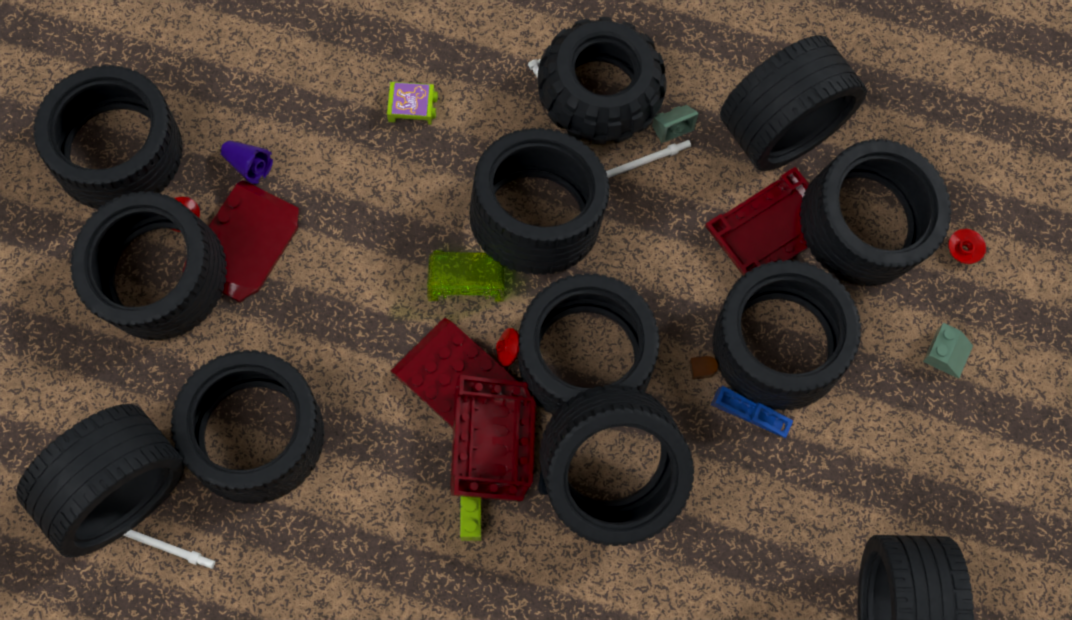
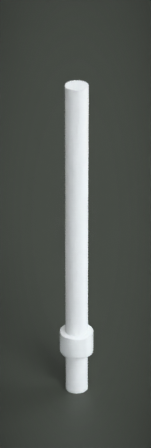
(672, 149)
(192, 557)

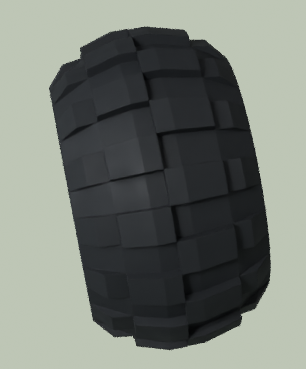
(596, 115)

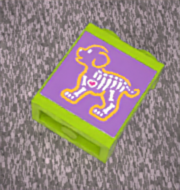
(411, 101)

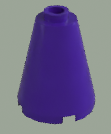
(248, 160)

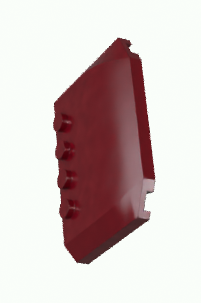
(254, 235)
(492, 439)

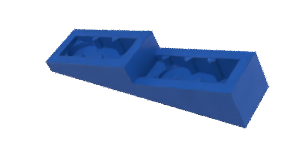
(751, 412)

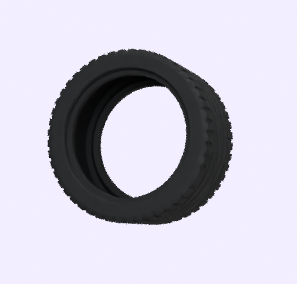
(90, 94)
(792, 102)
(545, 156)
(909, 179)
(109, 234)
(814, 291)
(591, 295)
(215, 383)
(99, 479)
(627, 518)
(914, 579)

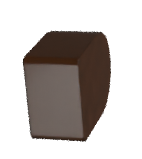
(703, 367)

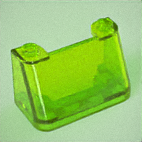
(464, 275)

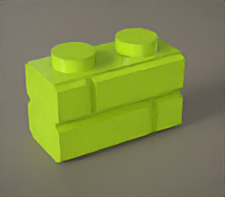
(470, 519)

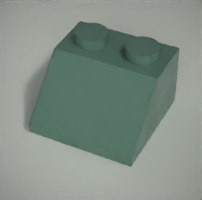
(675, 123)
(949, 350)

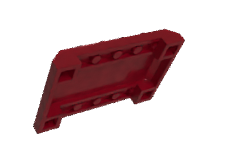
(764, 225)
(436, 363)

